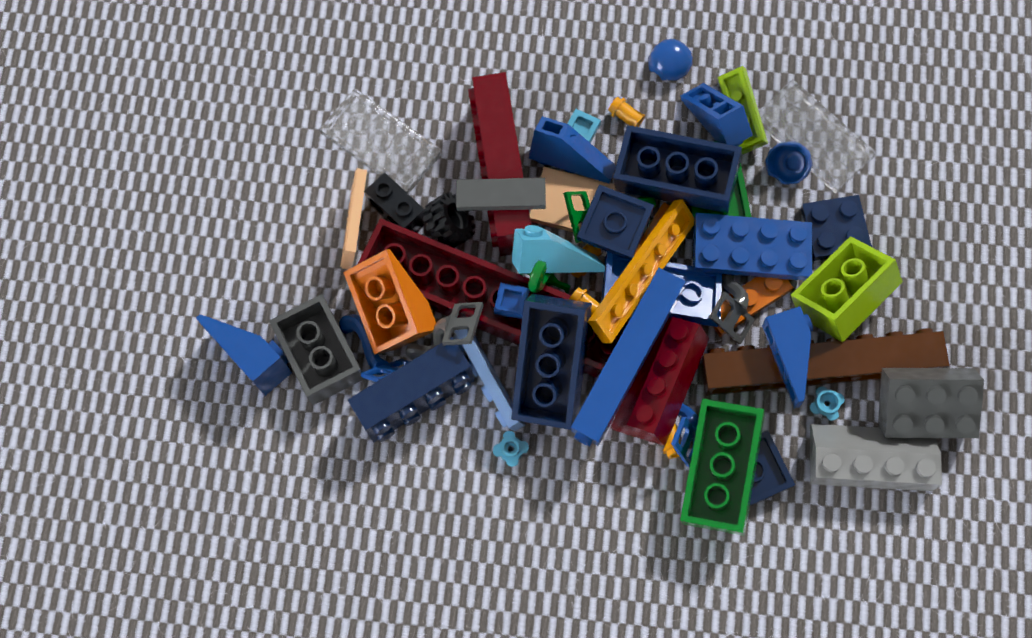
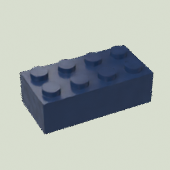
(677, 168)
(551, 361)
(412, 390)

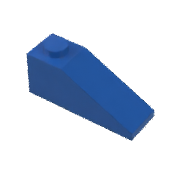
(718, 114)
(790, 343)

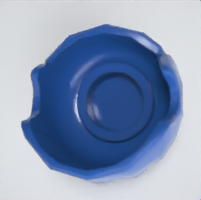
(670, 60)
(789, 162)

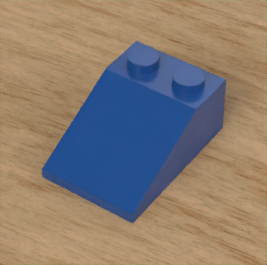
(259, 360)

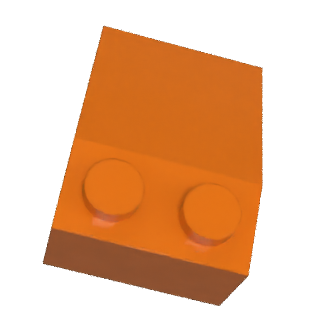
(389, 303)

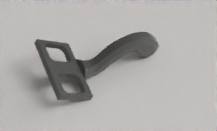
(738, 307)
(445, 326)

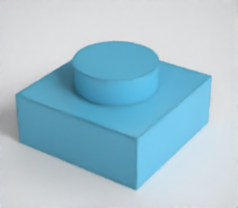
(584, 124)

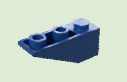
(564, 148)

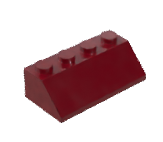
(662, 382)

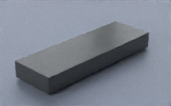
(500, 194)

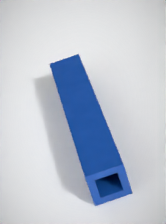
(627, 358)

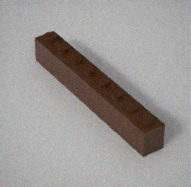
(828, 363)

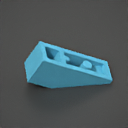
(559, 254)

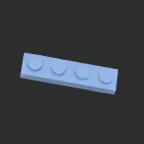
(492, 387)

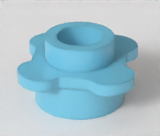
(835, 400)
(511, 457)

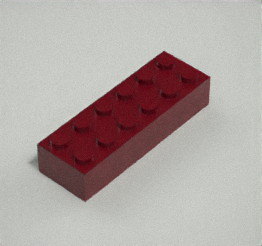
(497, 151)

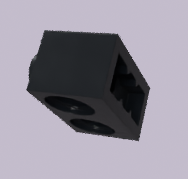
(395, 203)

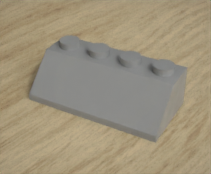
(870, 460)

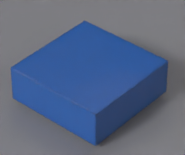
(511, 300)

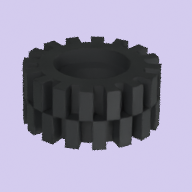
(447, 223)

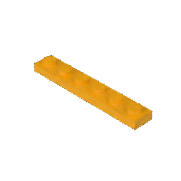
(636, 277)

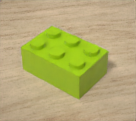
(847, 288)

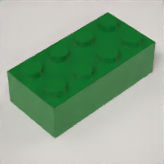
(723, 467)

